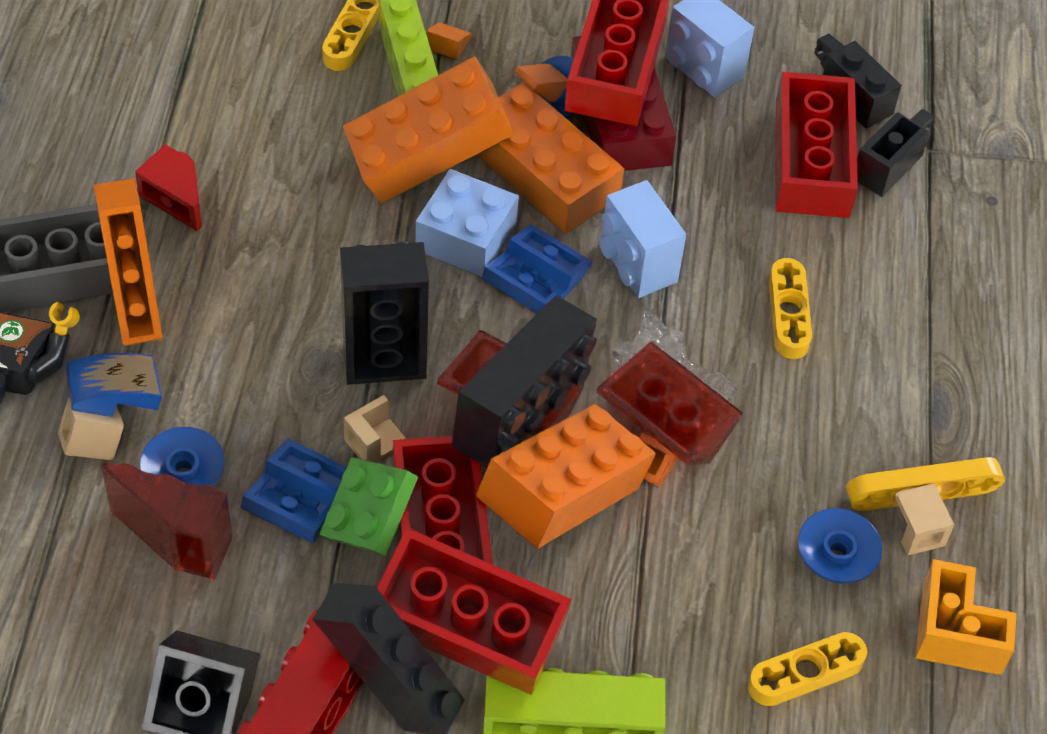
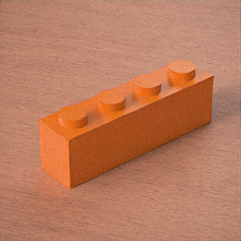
(128, 261)

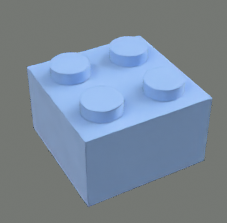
(709, 43)
(467, 222)
(642, 239)

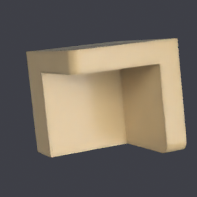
(371, 431)
(90, 434)
(926, 519)

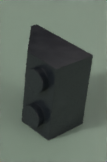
(199, 686)

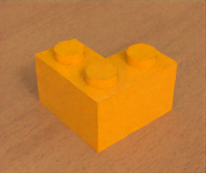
(955, 629)

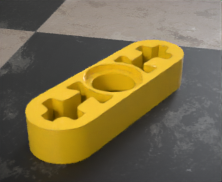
(784, 321)
(796, 684)

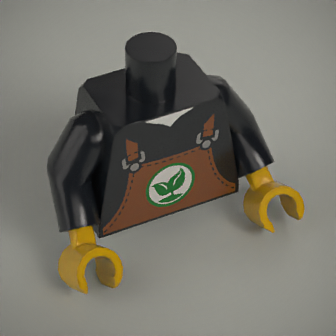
(32, 348)

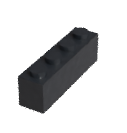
(388, 658)

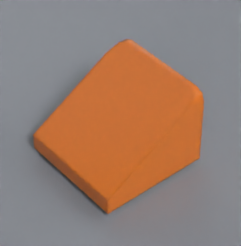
(447, 40)
(543, 79)
(662, 462)

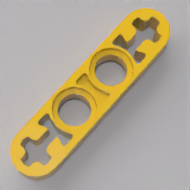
(352, 42)
(951, 480)

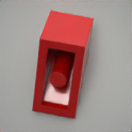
(171, 185)

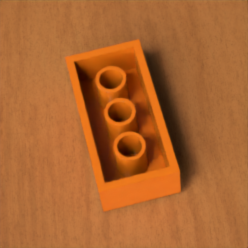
(427, 130)
(552, 161)
(565, 475)

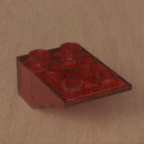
(174, 518)

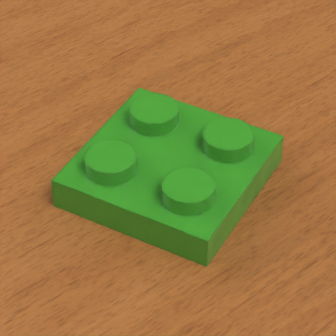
(368, 506)

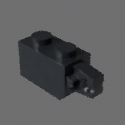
(874, 87)
(893, 151)

